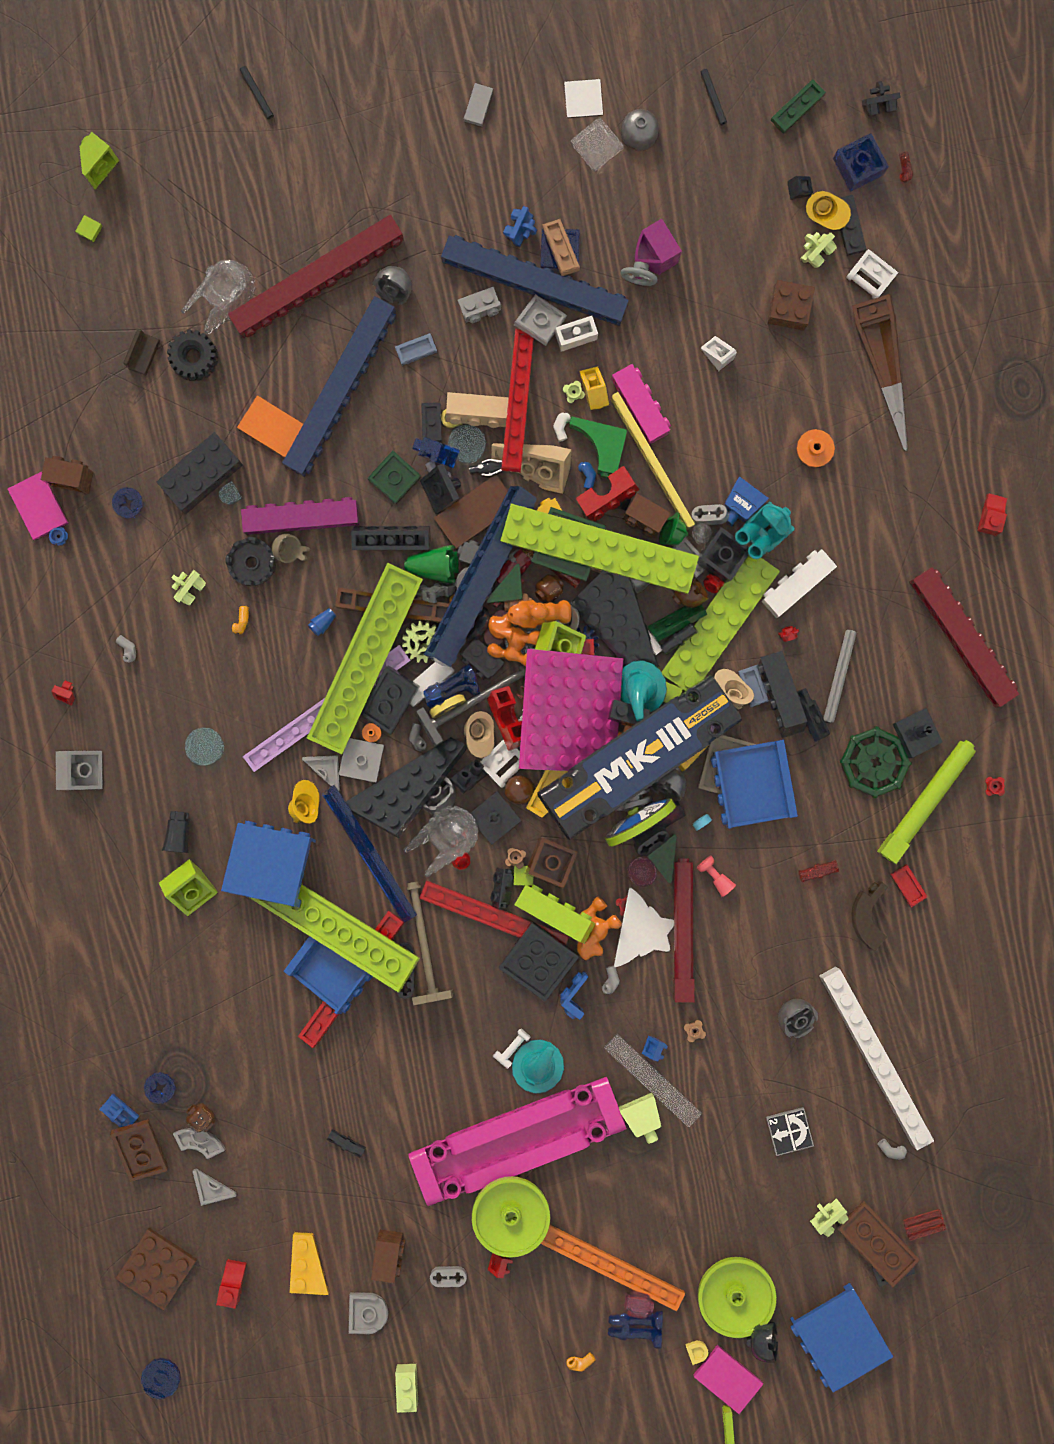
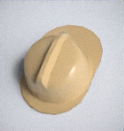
(734, 687)
(480, 734)

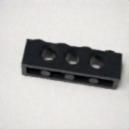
(391, 538)

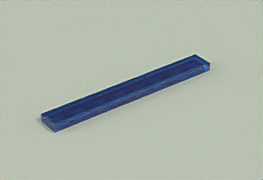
(369, 853)

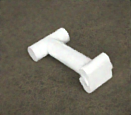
(503, 1058)

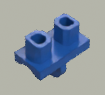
(523, 227)
(118, 1111)

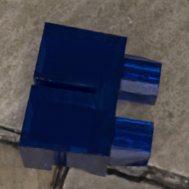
(436, 451)

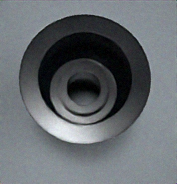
(177, 833)

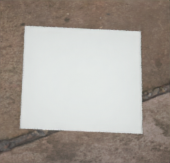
(583, 98)

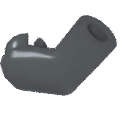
(415, 738)

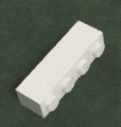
(799, 583)

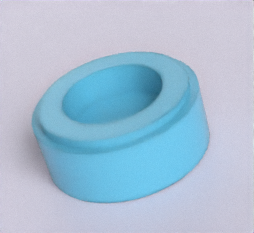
(701, 822)

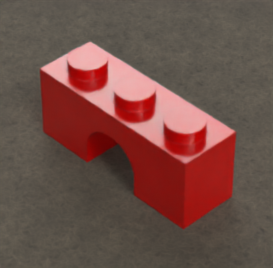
(622, 488)
(502, 706)

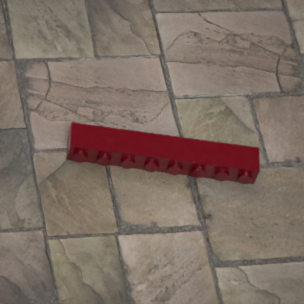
(964, 637)

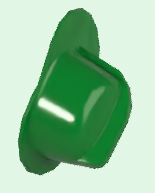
(673, 531)

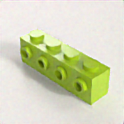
(555, 914)

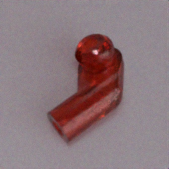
(907, 172)

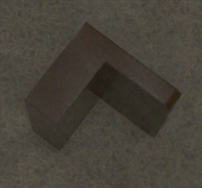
(141, 352)

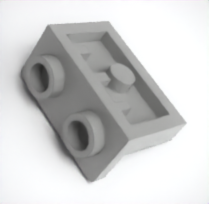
(479, 305)

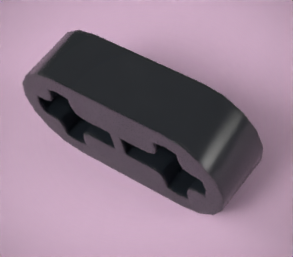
(651, 840)

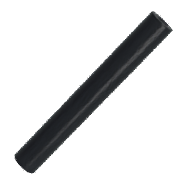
(256, 92)
(713, 96)

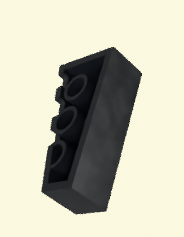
(782, 694)

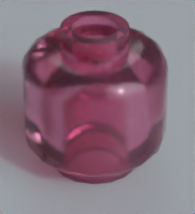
(638, 1304)

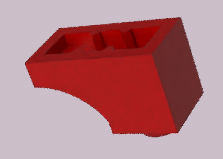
(993, 515)
(231, 1284)

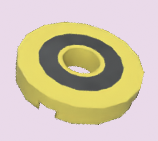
(447, 706)

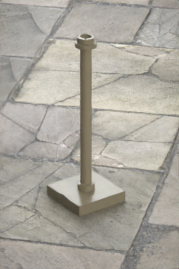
(432, 992)

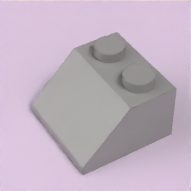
(78, 770)

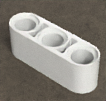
(430, 676)

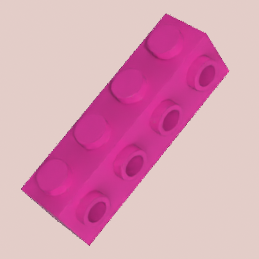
(640, 403)

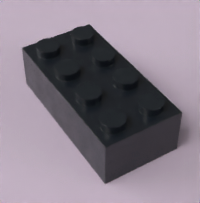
(199, 473)

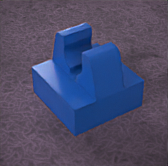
(653, 1048)

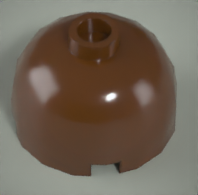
(696, 596)

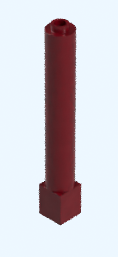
(683, 931)

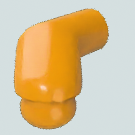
(243, 620)
(580, 1364)

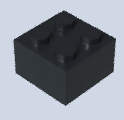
(722, 555)

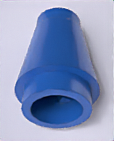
(321, 622)

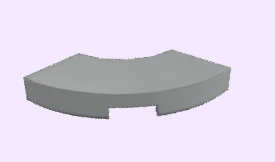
(200, 1141)

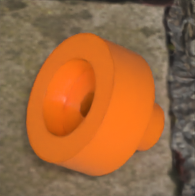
(375, 736)

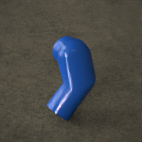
(589, 472)

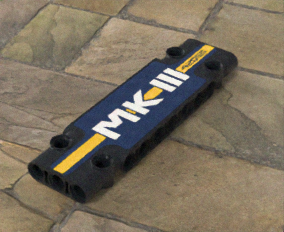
(639, 757)

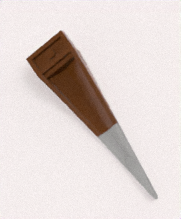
(879, 334)

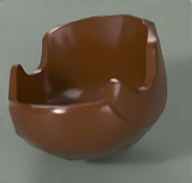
(519, 789)

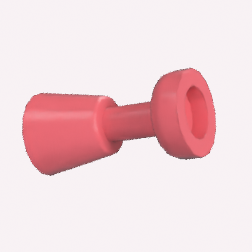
(721, 882)

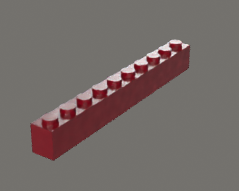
(316, 276)

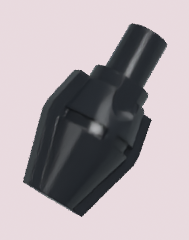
(487, 468)

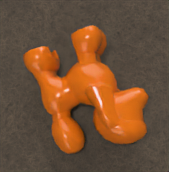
(530, 614)
(516, 637)
(599, 932)

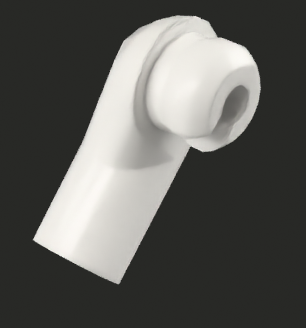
(561, 420)

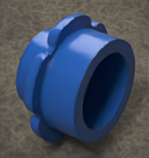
(58, 531)

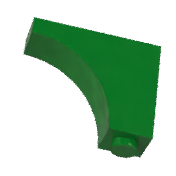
(606, 440)

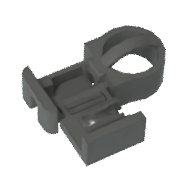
(437, 590)

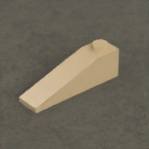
(542, 464)

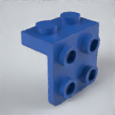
(571, 1008)

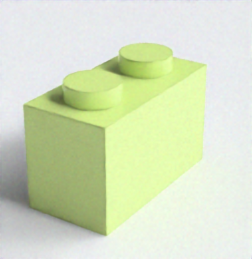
(406, 1388)

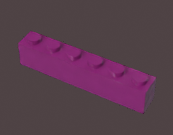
(300, 517)

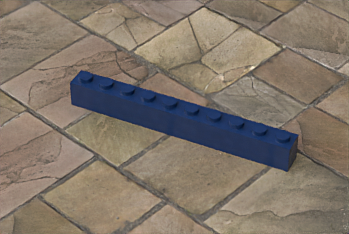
(534, 280)
(340, 386)
(476, 584)

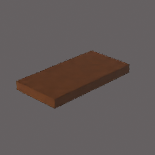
(472, 512)
(878, 1244)

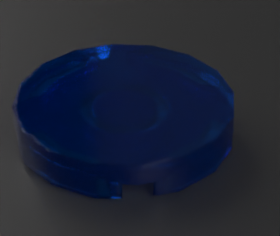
(160, 1378)

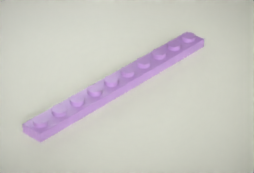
(302, 725)

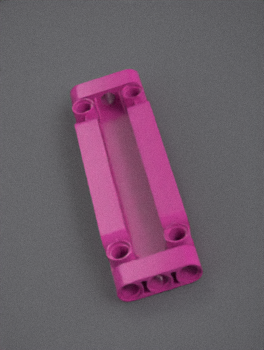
(517, 1141)

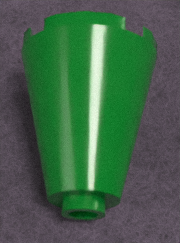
(434, 564)

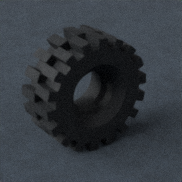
(182, 345)

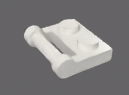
(875, 269)
(497, 759)

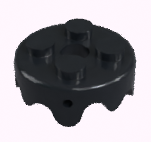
(237, 562)

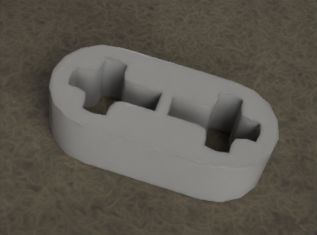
(710, 514)
(448, 1281)

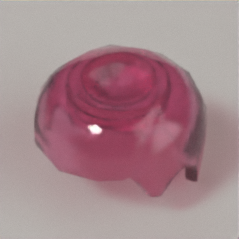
(642, 872)

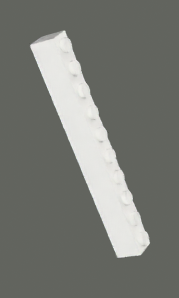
(876, 1058)

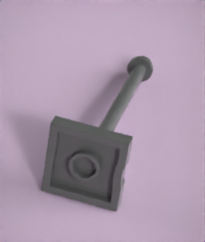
(431, 726)

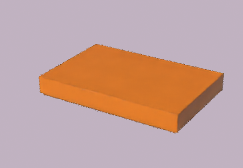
(270, 426)

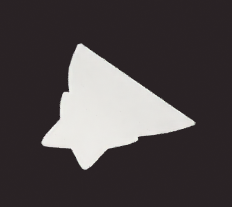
(641, 930)

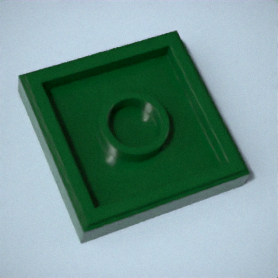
(394, 477)

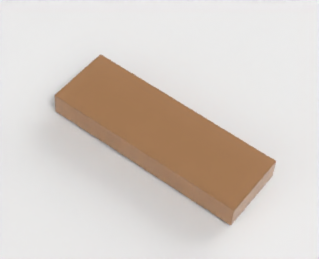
(561, 247)

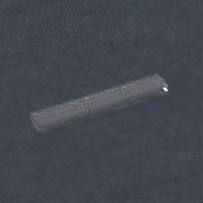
(653, 1080)

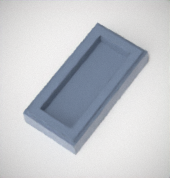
(416, 349)
(753, 680)

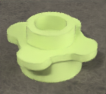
(576, 386)

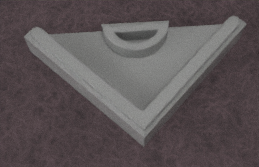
(325, 767)
(210, 1189)

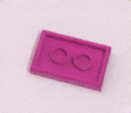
(37, 506)
(728, 1379)

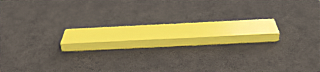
(651, 460)

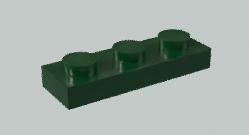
(798, 106)
(676, 621)

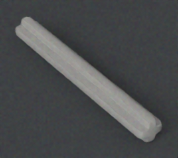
(839, 676)

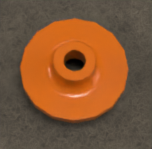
(813, 457)

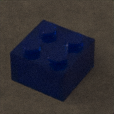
(860, 162)

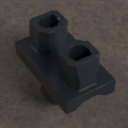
(889, 100)
(469, 776)

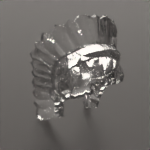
(226, 288)
(451, 832)

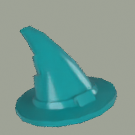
(642, 687)
(537, 1066)

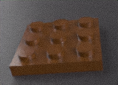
(156, 1268)

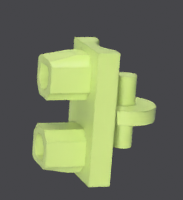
(817, 245)
(183, 594)
(828, 1216)

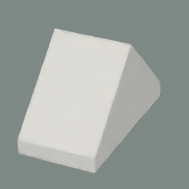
(719, 352)

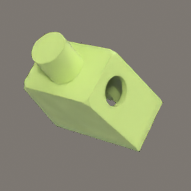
(642, 1117)

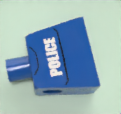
(743, 501)

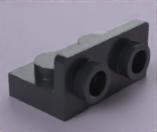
(477, 655)

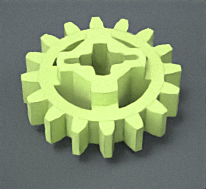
(416, 637)

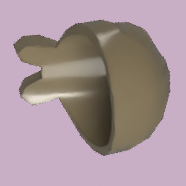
(288, 548)

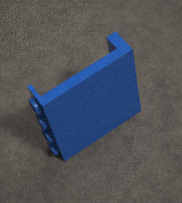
(754, 784)
(267, 863)
(327, 975)
(841, 1339)

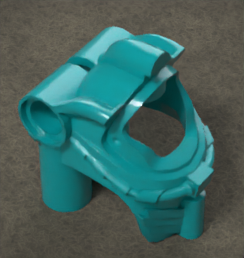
(763, 540)

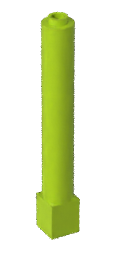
(898, 841)

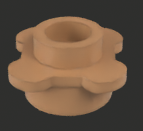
(515, 853)
(695, 1025)

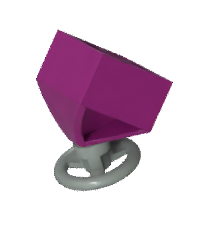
(654, 252)

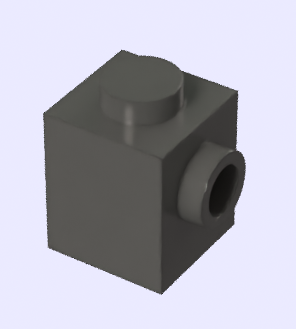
(467, 552)

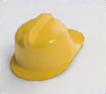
(828, 210)
(304, 802)

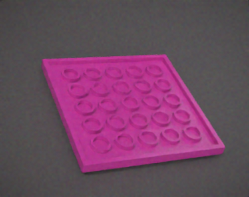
(567, 708)

